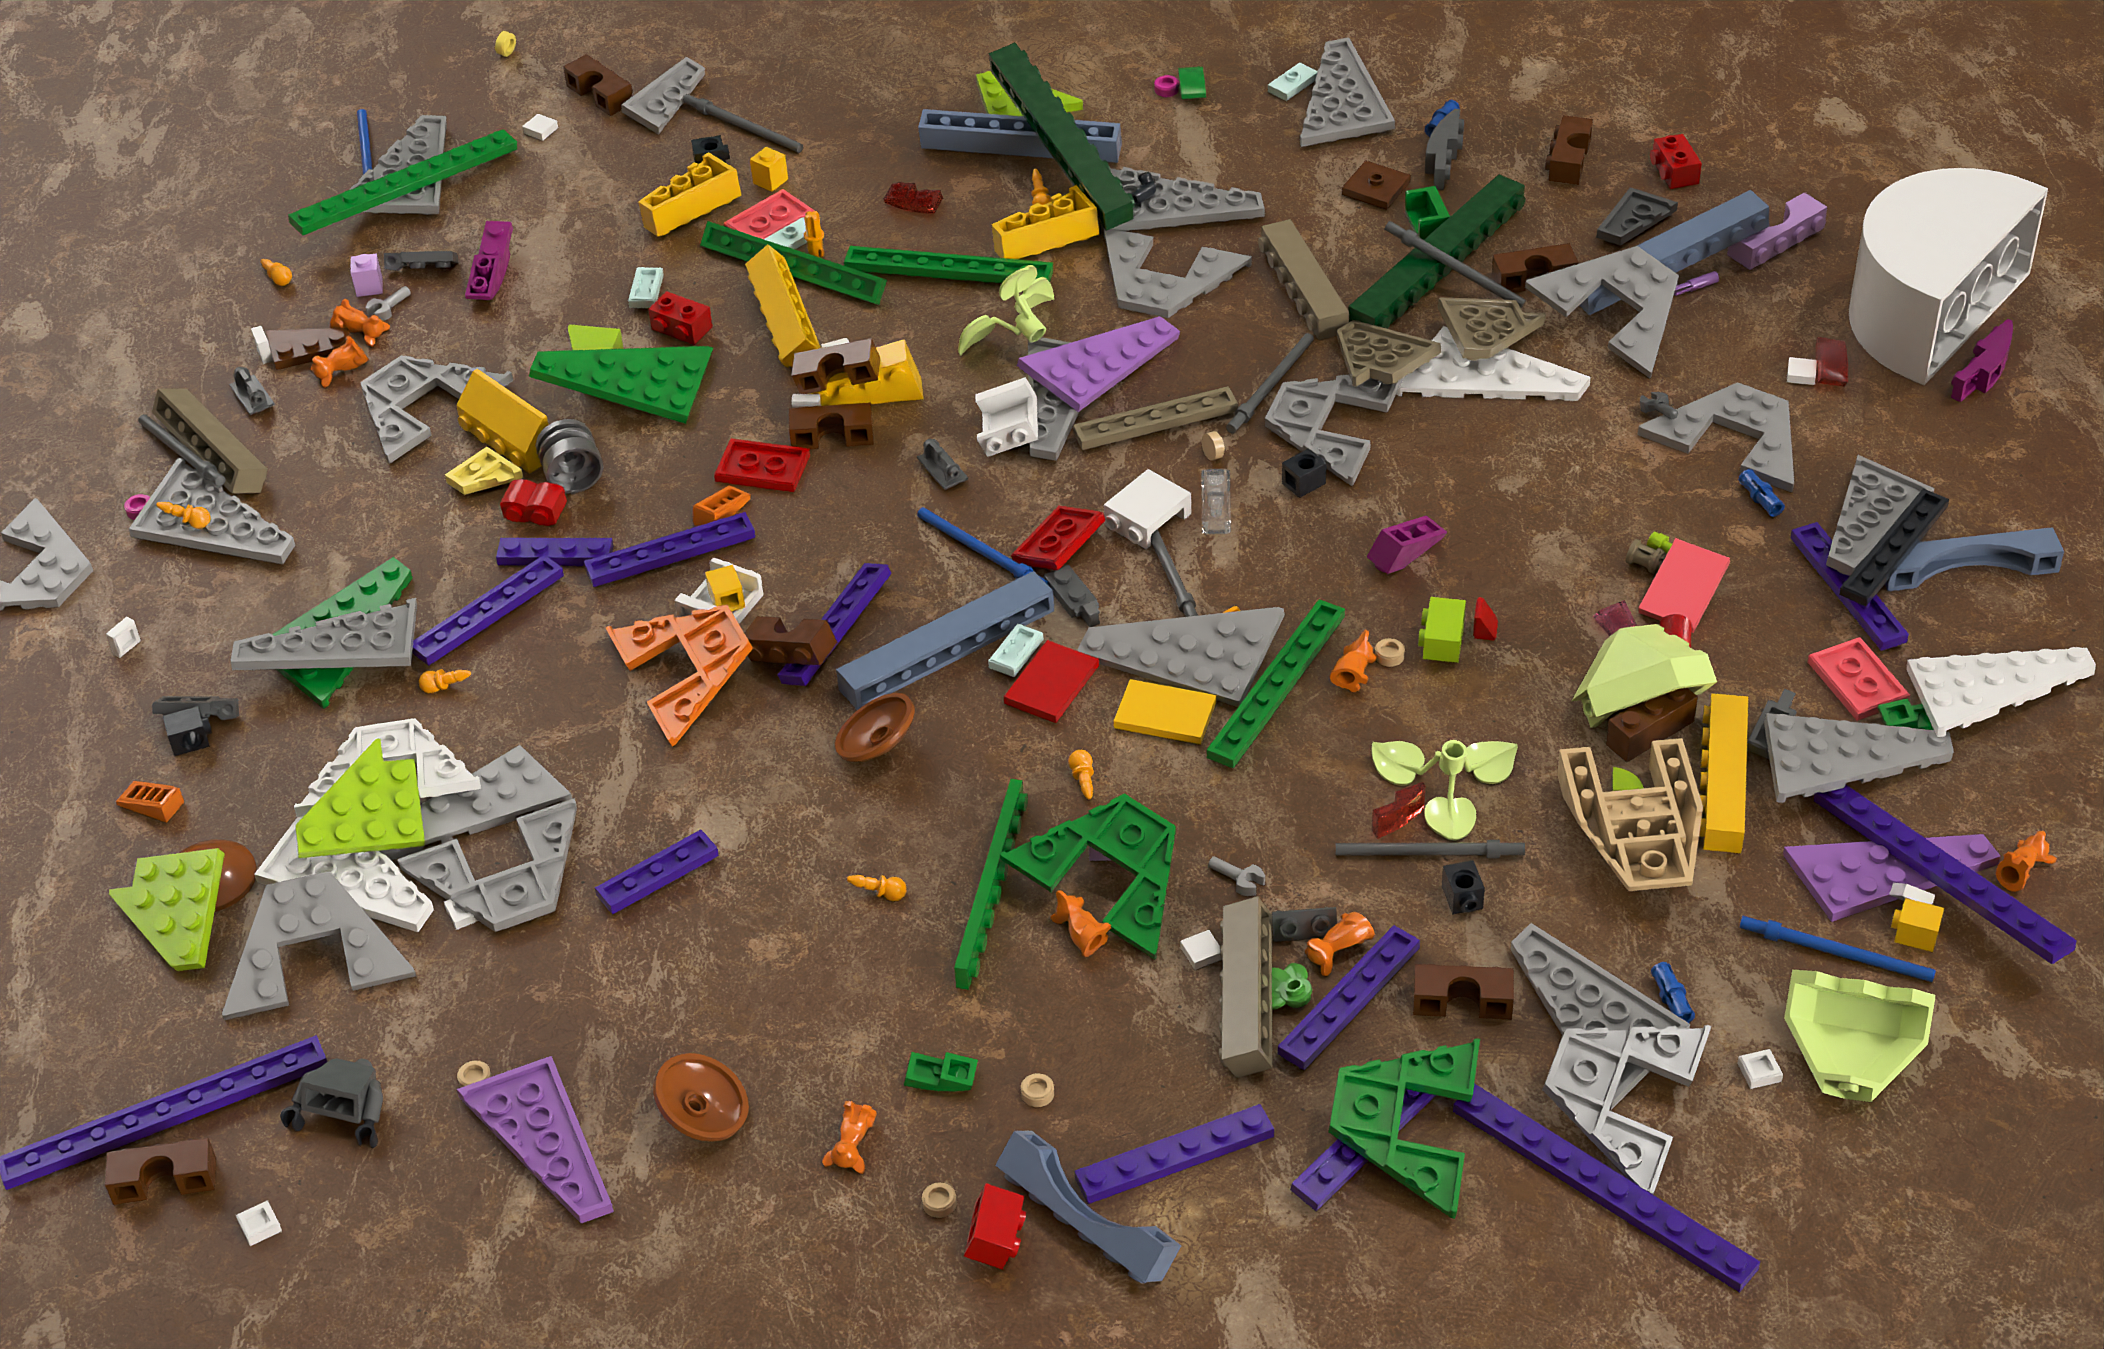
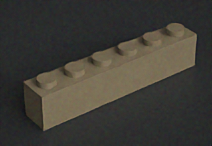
(1303, 278)
(209, 439)
(1246, 987)

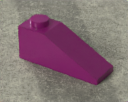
(1404, 543)

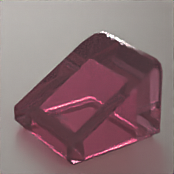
(1615, 617)

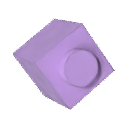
(366, 275)

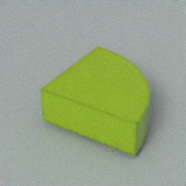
(1624, 780)

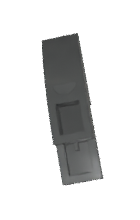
(1443, 147)

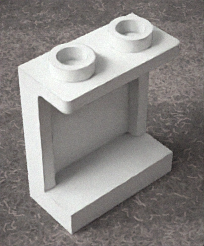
(1008, 416)
(1146, 507)
(700, 599)

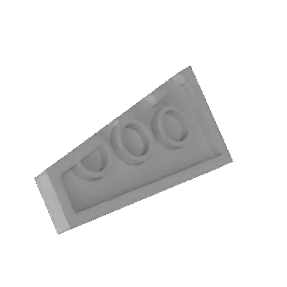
(664, 96)

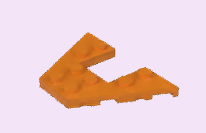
(714, 646)

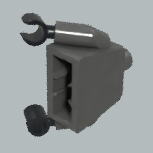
(342, 1092)

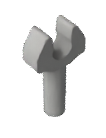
(382, 308)
(1242, 877)

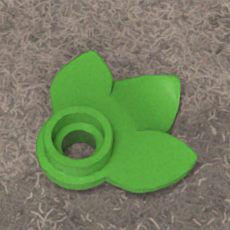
(1290, 986)

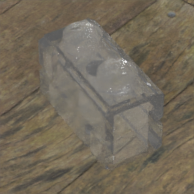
(1216, 501)

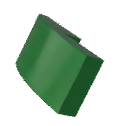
(1192, 82)
(1902, 714)
(937, 1074)

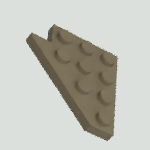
(1486, 325)
(1382, 352)

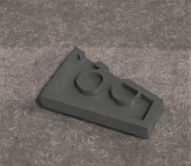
(1634, 215)

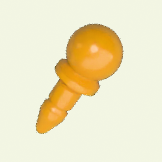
(1040, 193)
(277, 272)
(197, 517)
(433, 681)
(1082, 770)
(891, 888)

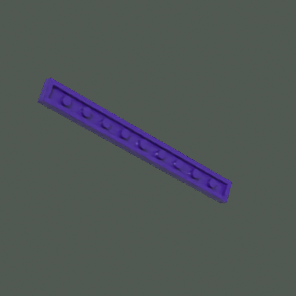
(1948, 873)
(160, 1112)
(1609, 1188)

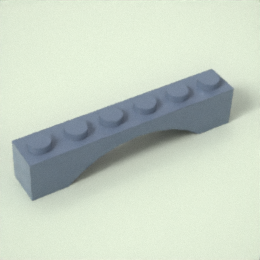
(2025, 551)
(1036, 1167)

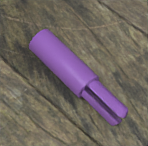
(1697, 283)

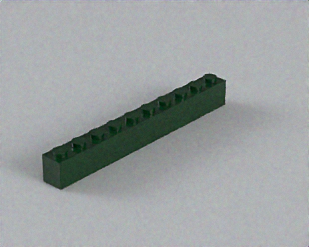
(1061, 135)
(1456, 237)

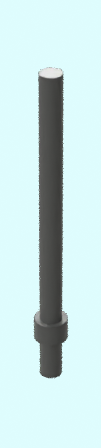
(706, 107)
(1411, 239)
(1246, 410)
(204, 468)
(1184, 599)
(1491, 848)

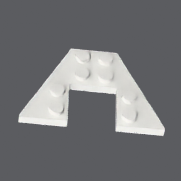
(400, 740)

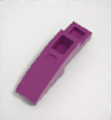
(491, 262)
(1987, 364)

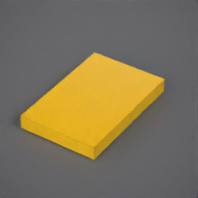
(1165, 711)

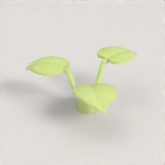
(1034, 293)
(1449, 817)

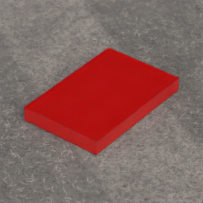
(762, 465)
(1058, 537)
(1051, 681)

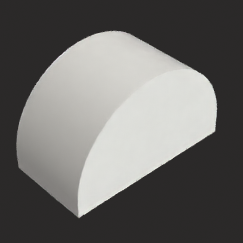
(1939, 262)

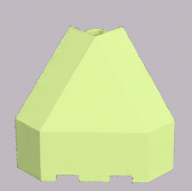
(1640, 666)
(1856, 1031)

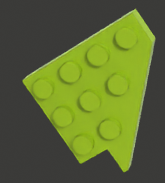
(998, 102)
(365, 809)
(175, 903)

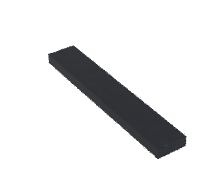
(1894, 547)

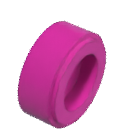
(1166, 86)
(135, 504)

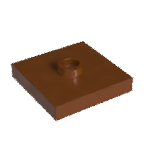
(1376, 184)

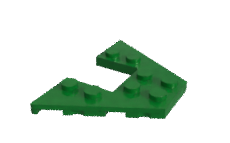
(1129, 837)
(1370, 1109)

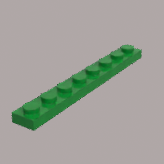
(800, 264)
(939, 264)
(1275, 684)
(989, 891)

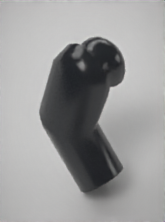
(1147, 188)

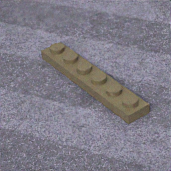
(1155, 418)

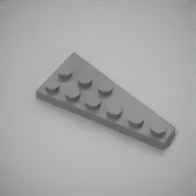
(1053, 414)
(1869, 510)
(336, 642)
(508, 788)

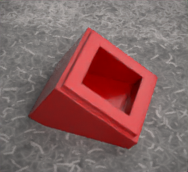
(1484, 621)

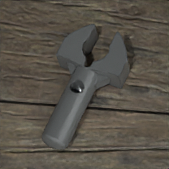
(1659, 403)

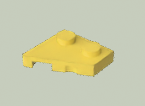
(482, 472)

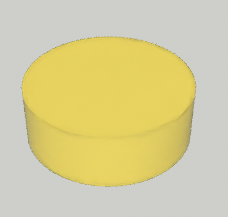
(505, 43)

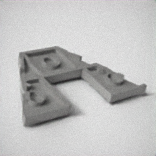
(1633, 278)
(1159, 292)
(403, 383)
(1304, 407)
(1741, 410)
(53, 572)
(512, 894)
(302, 912)
(1587, 1077)

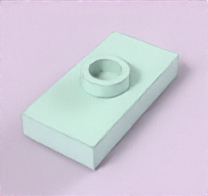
(1292, 81)
(791, 235)
(645, 287)
(1015, 650)

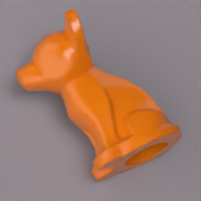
(356, 321)
(342, 358)
(1350, 667)
(2014, 869)
(1083, 927)
(1349, 931)
(855, 1124)

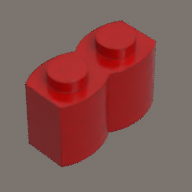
(533, 502)

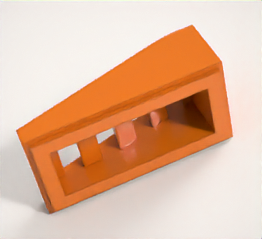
(719, 506)
(170, 798)

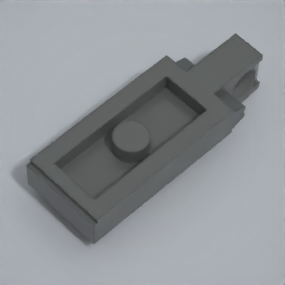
(417, 260)
(1074, 595)
(222, 707)
(1757, 741)

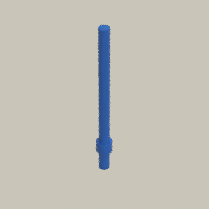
(364, 140)
(1018, 570)
(1773, 931)

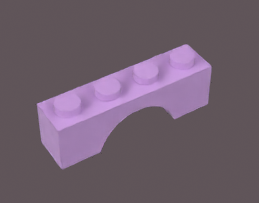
(1801, 219)

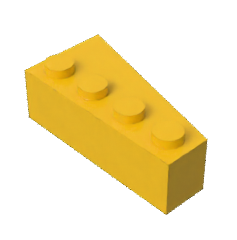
(690, 195)
(1046, 226)
(896, 381)

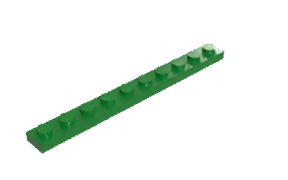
(402, 182)

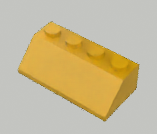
(501, 420)

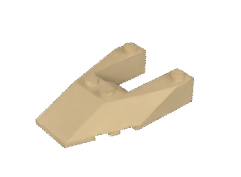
(1643, 832)

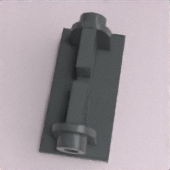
(250, 391)
(941, 465)
(1303, 923)

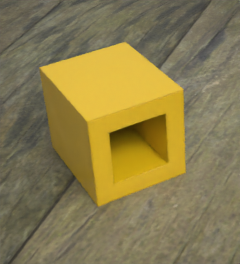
(769, 169)
(725, 588)
(1917, 924)

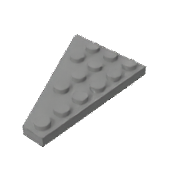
(1343, 98)
(422, 142)
(1186, 202)
(233, 525)
(1192, 653)
(1827, 754)
(1586, 995)

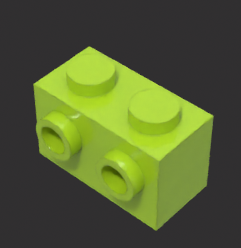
(1443, 629)

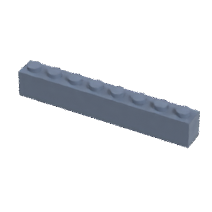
(1005, 134)
(1697, 239)
(945, 640)

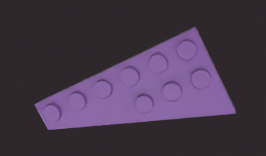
(1095, 364)
(1861, 874)
(539, 1126)

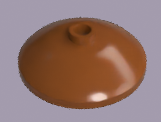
(875, 728)
(236, 873)
(700, 1097)

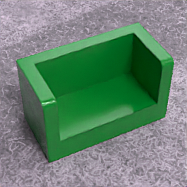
(1425, 210)

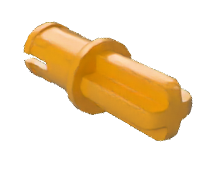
(813, 234)

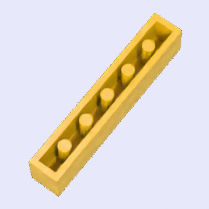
(781, 304)
(1725, 773)

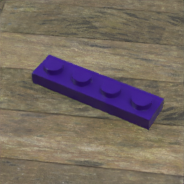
(560, 550)
(656, 871)

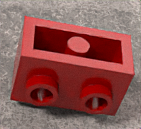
(1676, 161)
(680, 318)
(995, 1226)

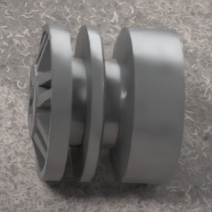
(569, 455)

